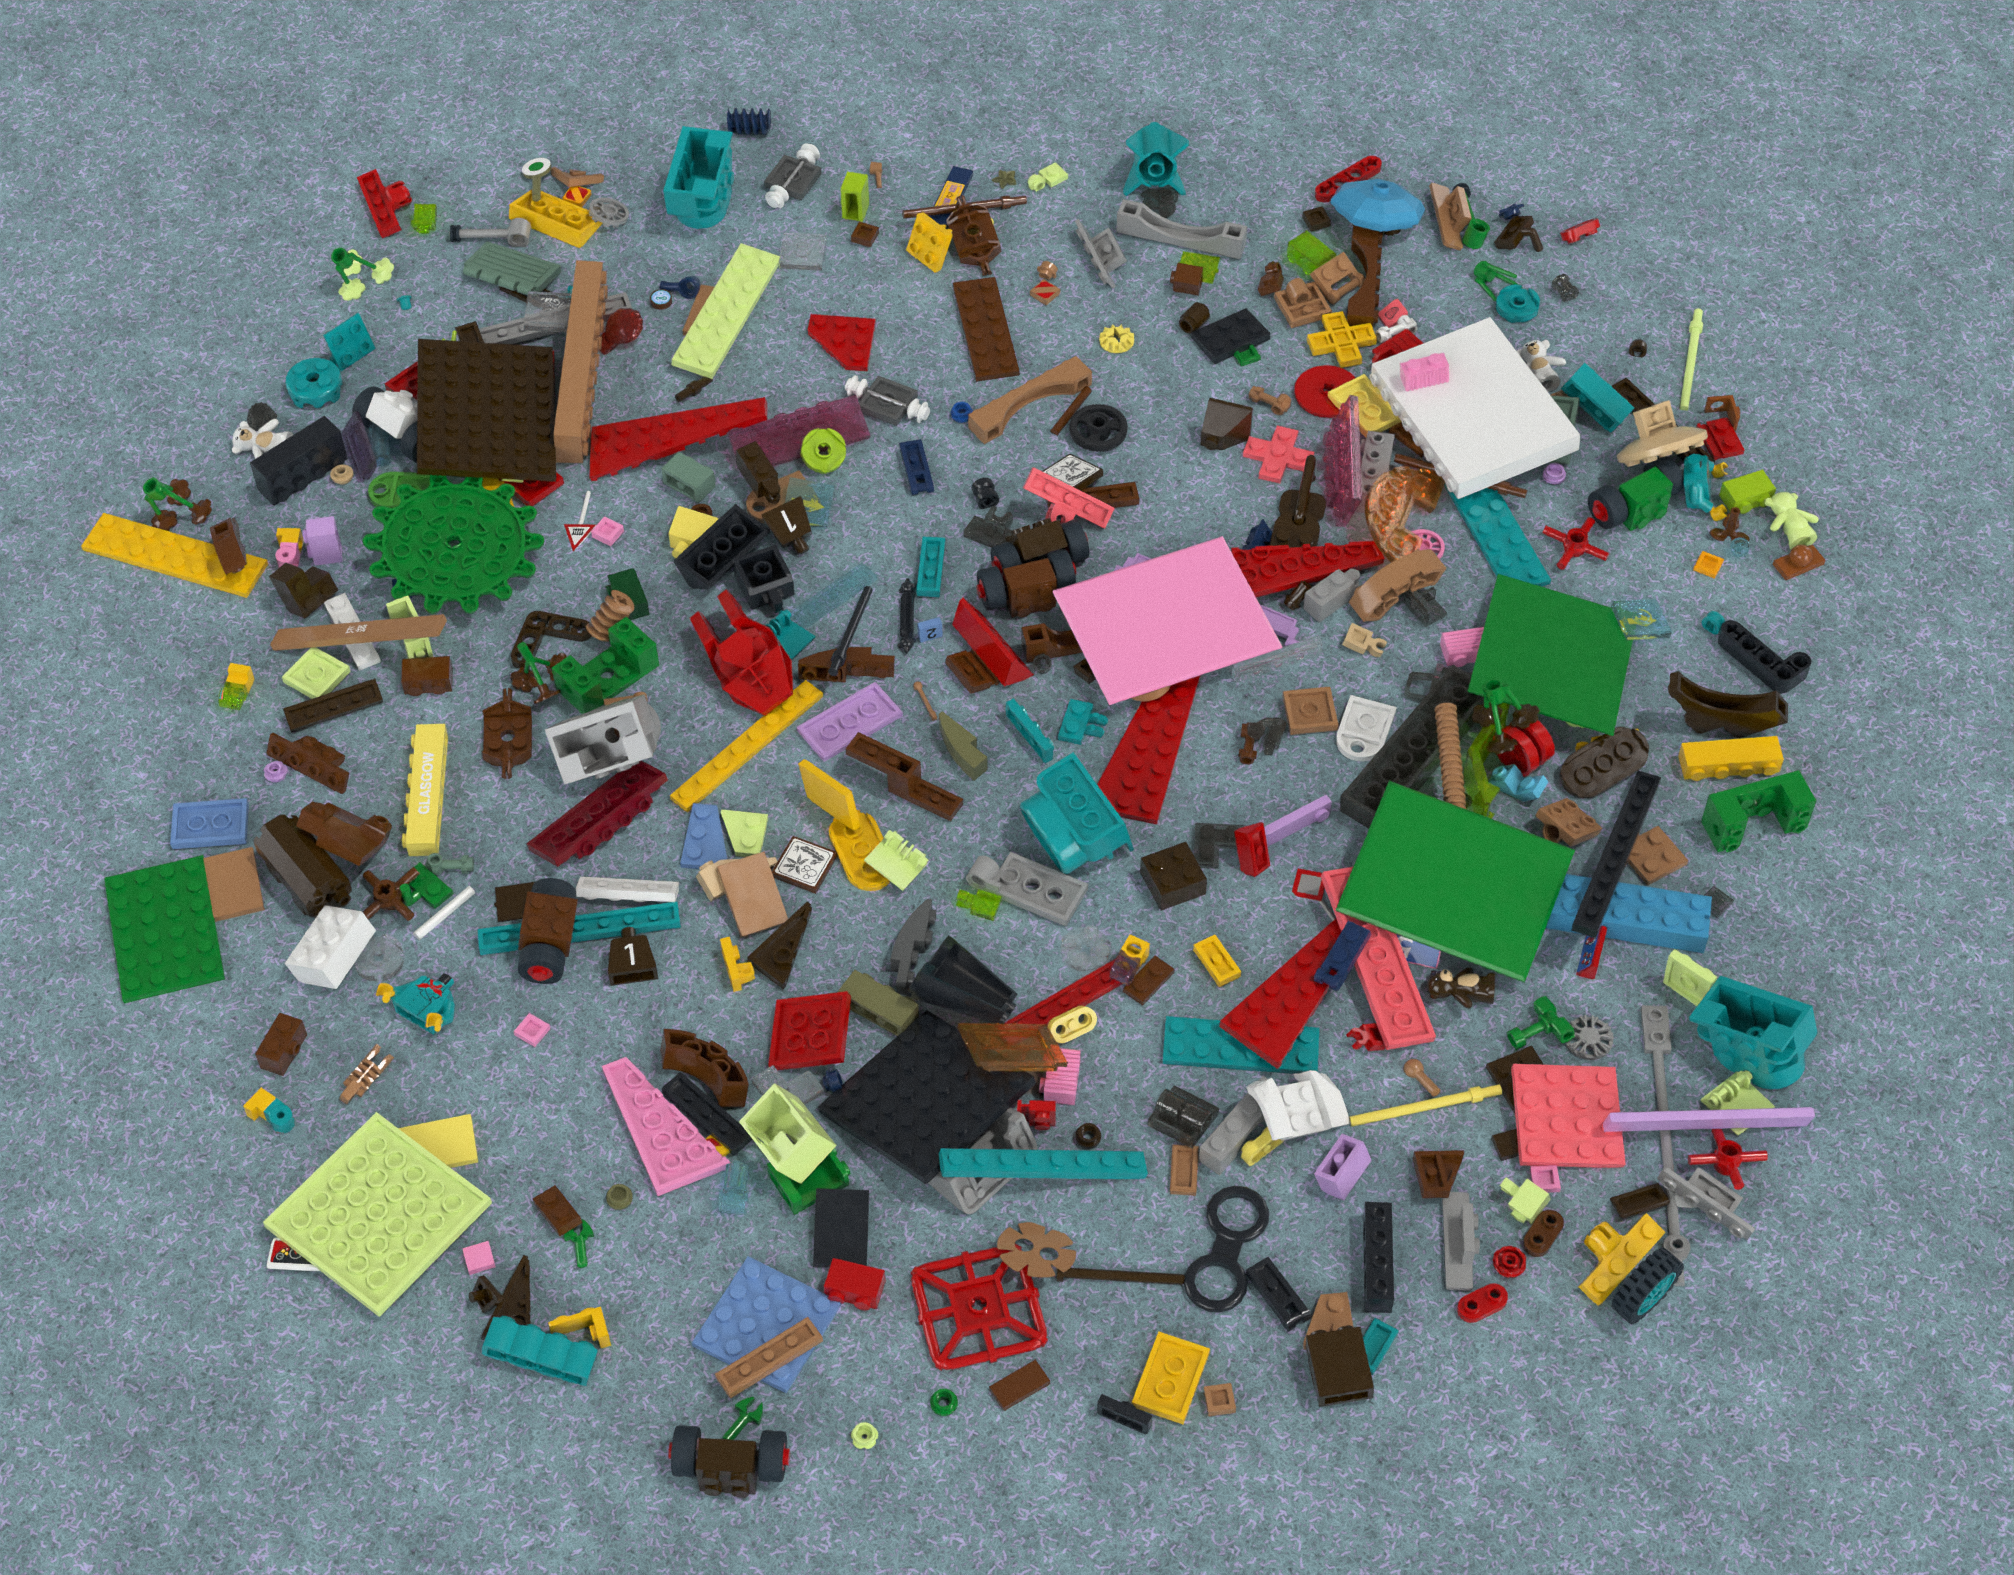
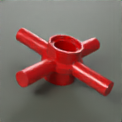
(1575, 543)
(1727, 1158)

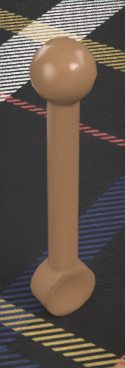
(918, 686)

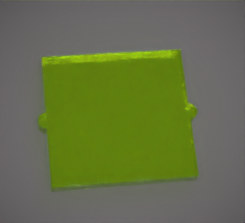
(1209, 264)

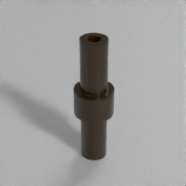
(693, 388)

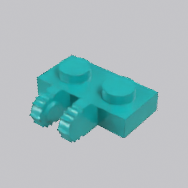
(1076, 722)

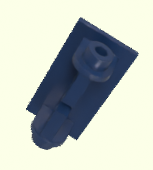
(1259, 536)

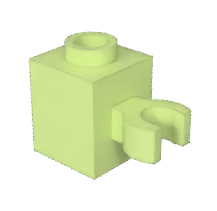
(1527, 1200)

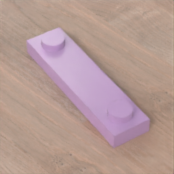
(1295, 821)

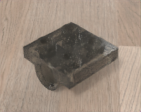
(1182, 1116)

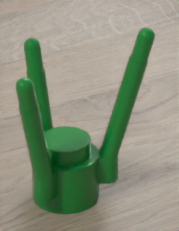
(1487, 272)

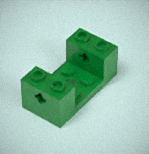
(628, 658)
(1729, 810)

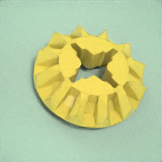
(1112, 345)

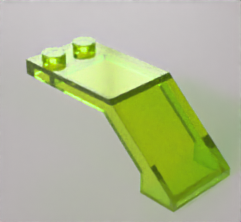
(1474, 773)

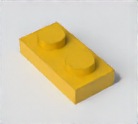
(1217, 960)

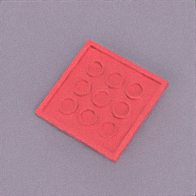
(1563, 1116)

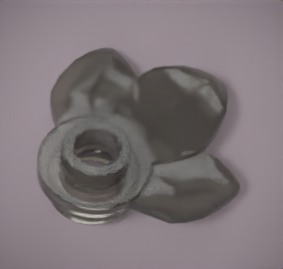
(1161, 200)

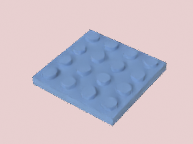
(758, 1308)

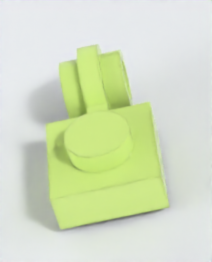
(1051, 175)

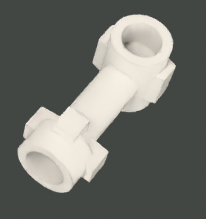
(1403, 322)

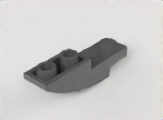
(911, 942)

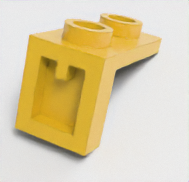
(587, 1317)

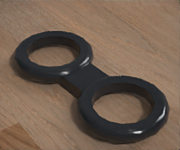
(1226, 1249)

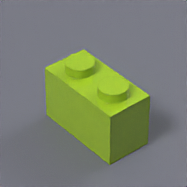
(855, 196)
(1747, 491)

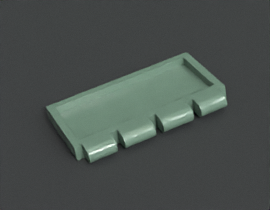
(510, 269)

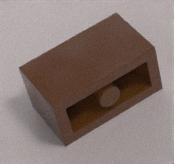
(427, 675)

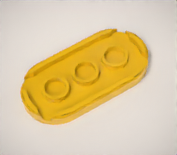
(854, 847)

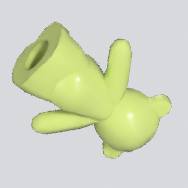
(1793, 520)

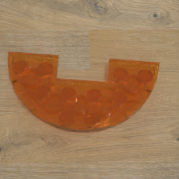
(1390, 504)

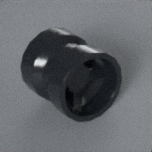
(985, 493)

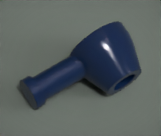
(684, 286)

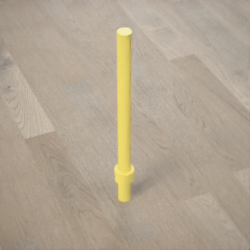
(1473, 1094)

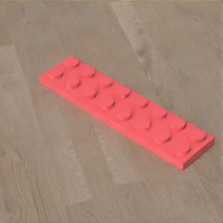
(1384, 977)

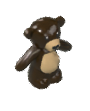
(1463, 987)

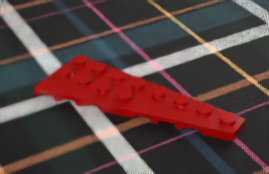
(655, 437)
(1282, 568)
(1282, 1005)

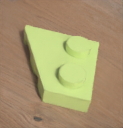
(745, 831)

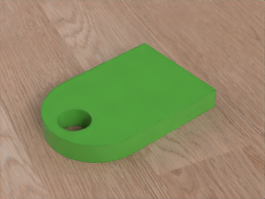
(390, 482)

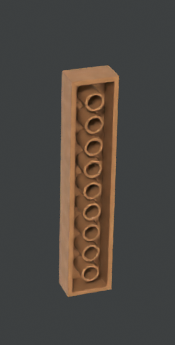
(580, 362)

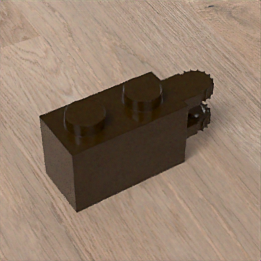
(758, 472)

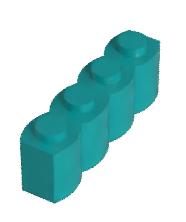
(539, 1351)

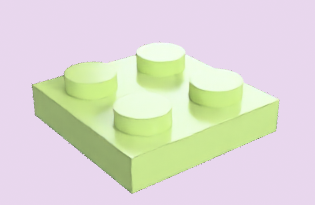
(316, 673)
(1688, 977)

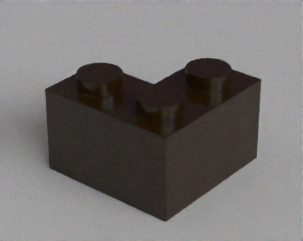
(302, 591)

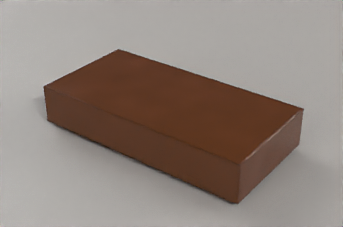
(1019, 1385)

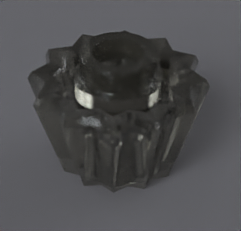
(260, 415)

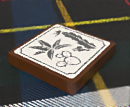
(804, 864)

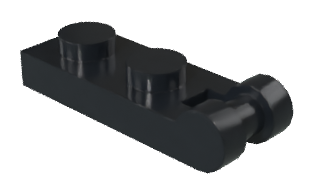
(1278, 1293)

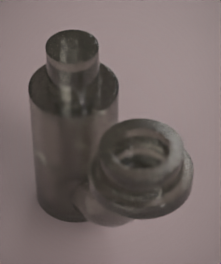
(1274, 733)

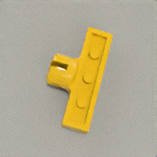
(1617, 1255)

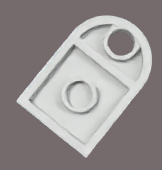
(1365, 725)

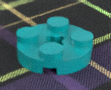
(1517, 313)

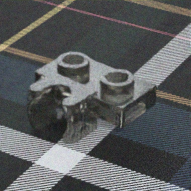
(990, 530)

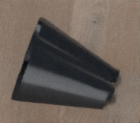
(962, 985)

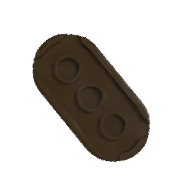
(1604, 762)

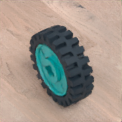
(1647, 1285)

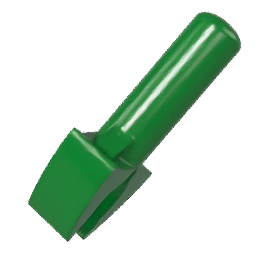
(580, 1247)
(744, 1417)

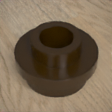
(1088, 1128)

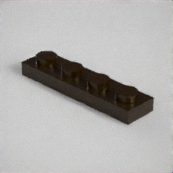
(333, 705)

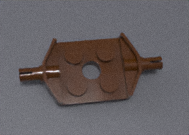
(976, 248)
(504, 719)

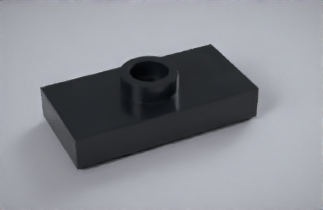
(1124, 1413)

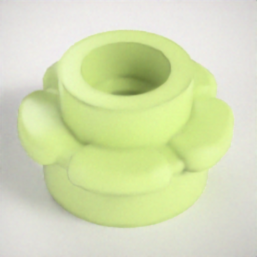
(864, 1429)

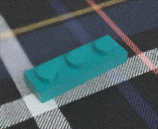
(931, 566)
(1030, 730)

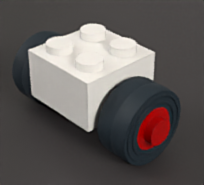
(392, 412)

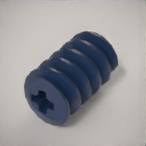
(749, 121)

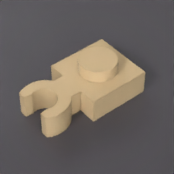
(1360, 640)

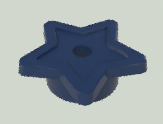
(1513, 210)

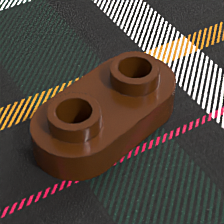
(1544, 1231)

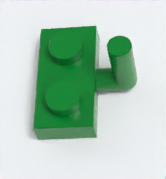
(427, 887)

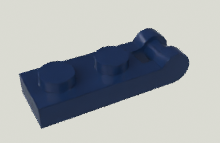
(916, 466)
(1343, 955)

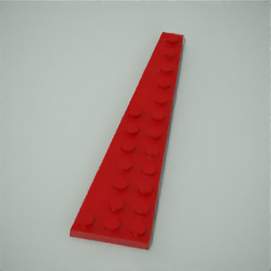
(1147, 753)

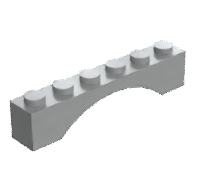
(1221, 239)

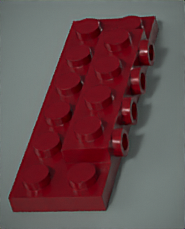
(599, 815)

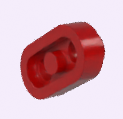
(1587, 227)
(1483, 1301)

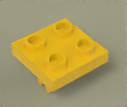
(929, 242)

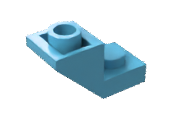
(1513, 783)

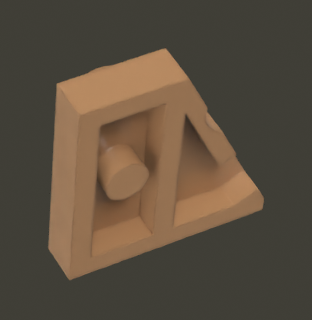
(1330, 1313)

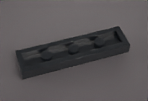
(706, 1113)

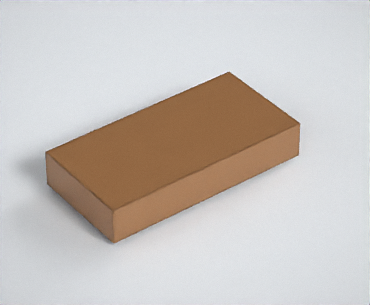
(1184, 1170)

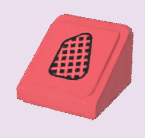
(1391, 313)

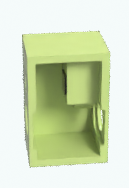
(790, 1133)

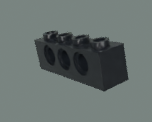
(1378, 1257)

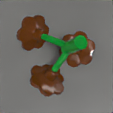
(527, 679)

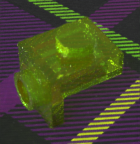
(424, 218)

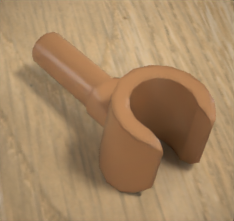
(876, 169)

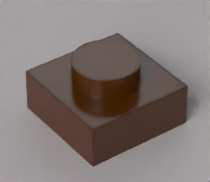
(865, 234)

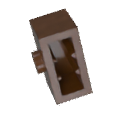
(281, 1044)

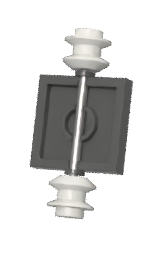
(793, 176)
(887, 400)

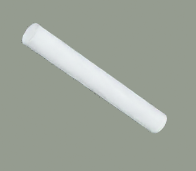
(444, 913)

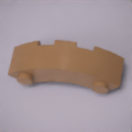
(1382, 590)

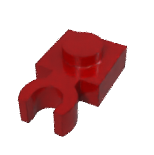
(1368, 1036)

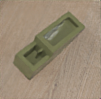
(962, 747)

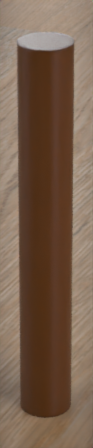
(1075, 405)

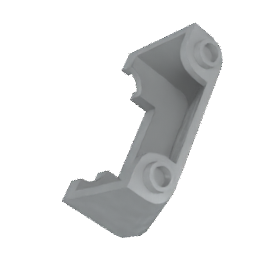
(971, 1193)

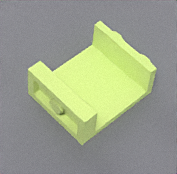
(414, 647)

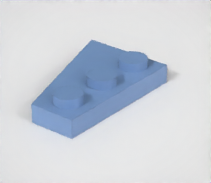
(703, 837)

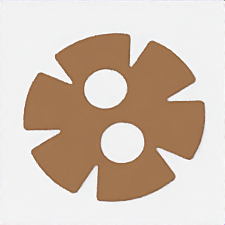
(1037, 1265)

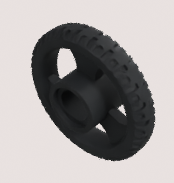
(1098, 427)

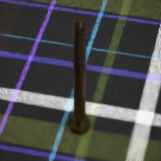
(1119, 1275)

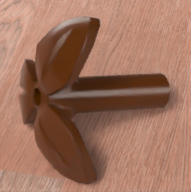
(1730, 523)

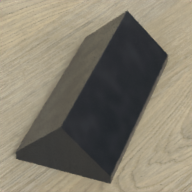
(713, 551)

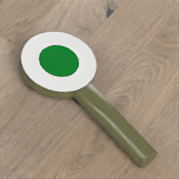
(535, 170)

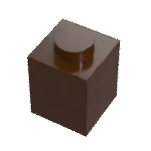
(1187, 279)

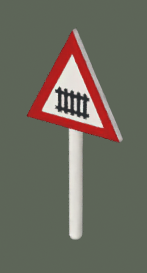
(579, 532)

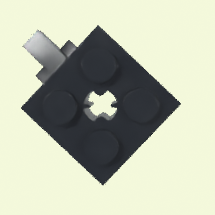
(764, 578)

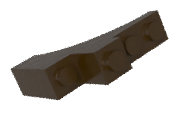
(1735, 712)

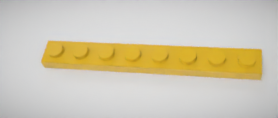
(745, 746)

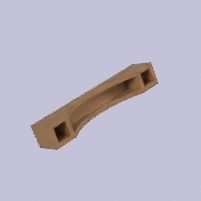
(1063, 379)

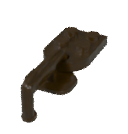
(1300, 512)

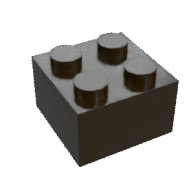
(1173, 876)

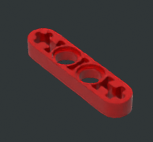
(1345, 176)

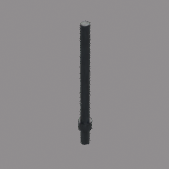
(839, 655)

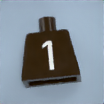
(789, 524)
(631, 959)

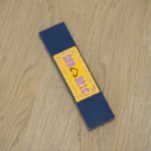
(954, 186)

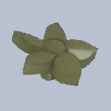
(1005, 178)

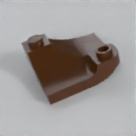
(344, 832)

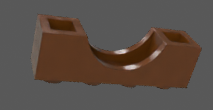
(1042, 640)

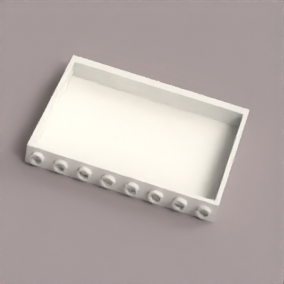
(1487, 418)

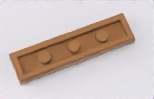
(769, 1357)

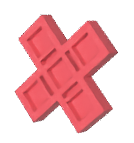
(1277, 454)

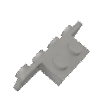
(1105, 252)
(1709, 1196)
(1459, 1241)

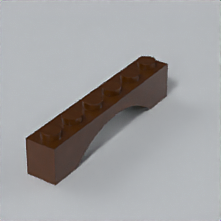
(1362, 304)

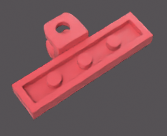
(1067, 500)

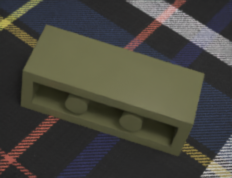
(880, 1003)

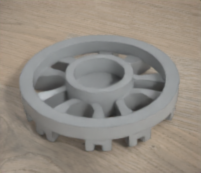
(608, 213)
(1590, 1037)

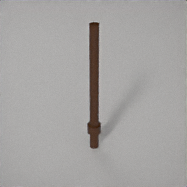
(1004, 202)
(1503, 487)

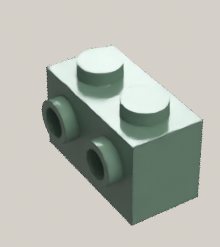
(688, 477)

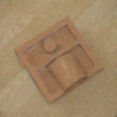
(1301, 303)
(1567, 822)

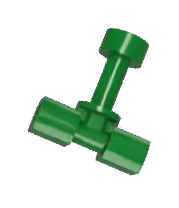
(1547, 1022)

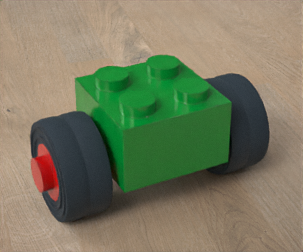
(1639, 498)

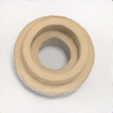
(342, 478)

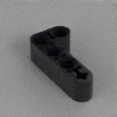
(1761, 661)

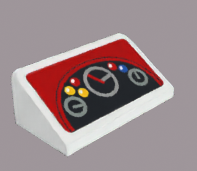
(284, 1257)

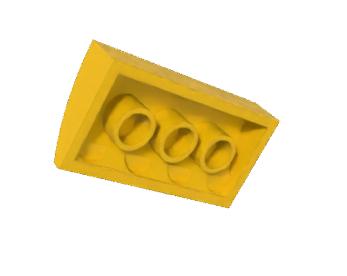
(555, 218)

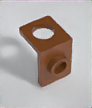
(1728, 405)

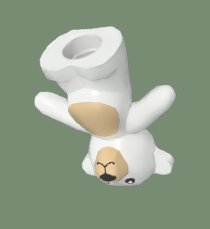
(1535, 355)
(261, 441)

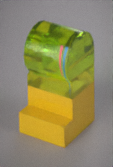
(236, 686)

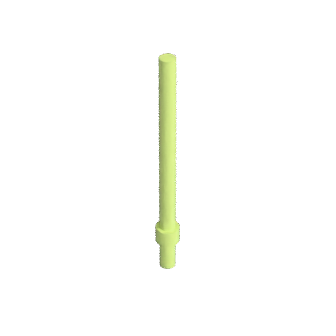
(1695, 329)

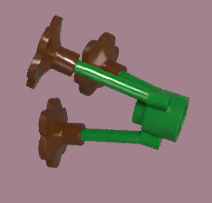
(177, 494)

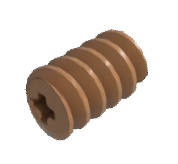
(612, 611)

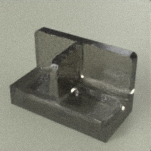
(1423, 605)

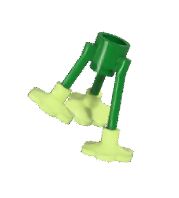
(350, 263)

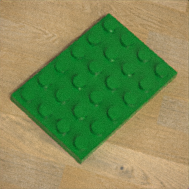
(163, 929)

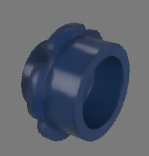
(832, 1080)

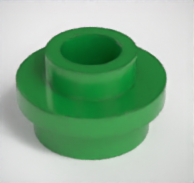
(943, 1394)

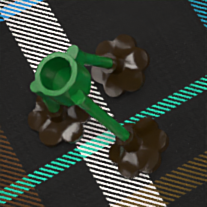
(1489, 714)

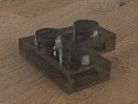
(1209, 839)

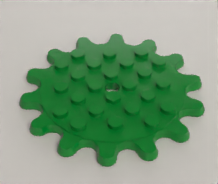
(425, 522)

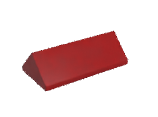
(989, 644)

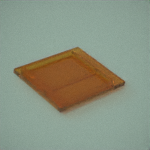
(1012, 1046)

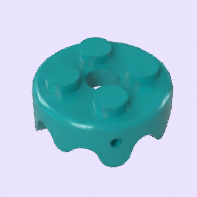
(317, 392)

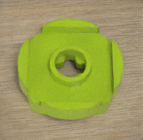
(823, 463)

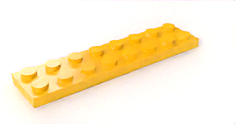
(170, 554)

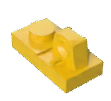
(737, 973)

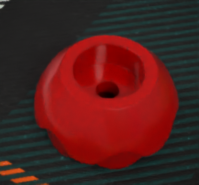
(1511, 1254)

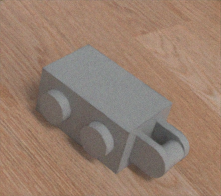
(1331, 593)

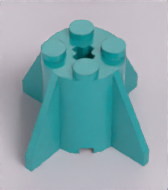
(1155, 158)

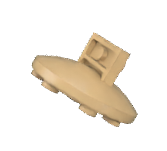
(1659, 436)

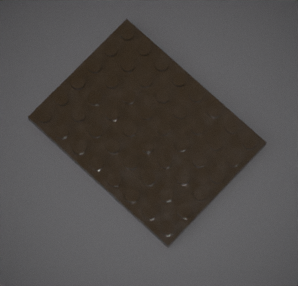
(485, 410)

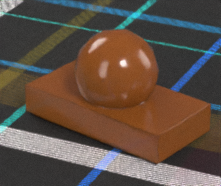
(1800, 560)

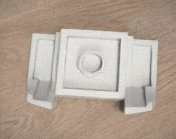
(1300, 1107)

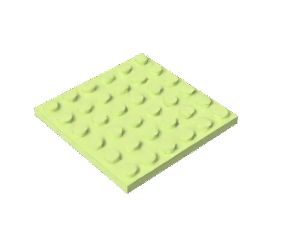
(377, 1213)

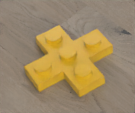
(1341, 339)

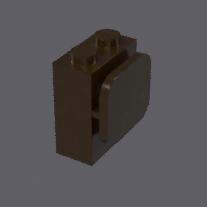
(1339, 1366)

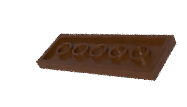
(985, 329)

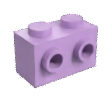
(323, 540)
(1342, 1166)

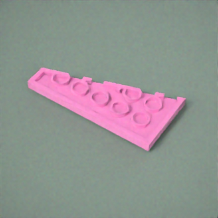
(663, 1136)

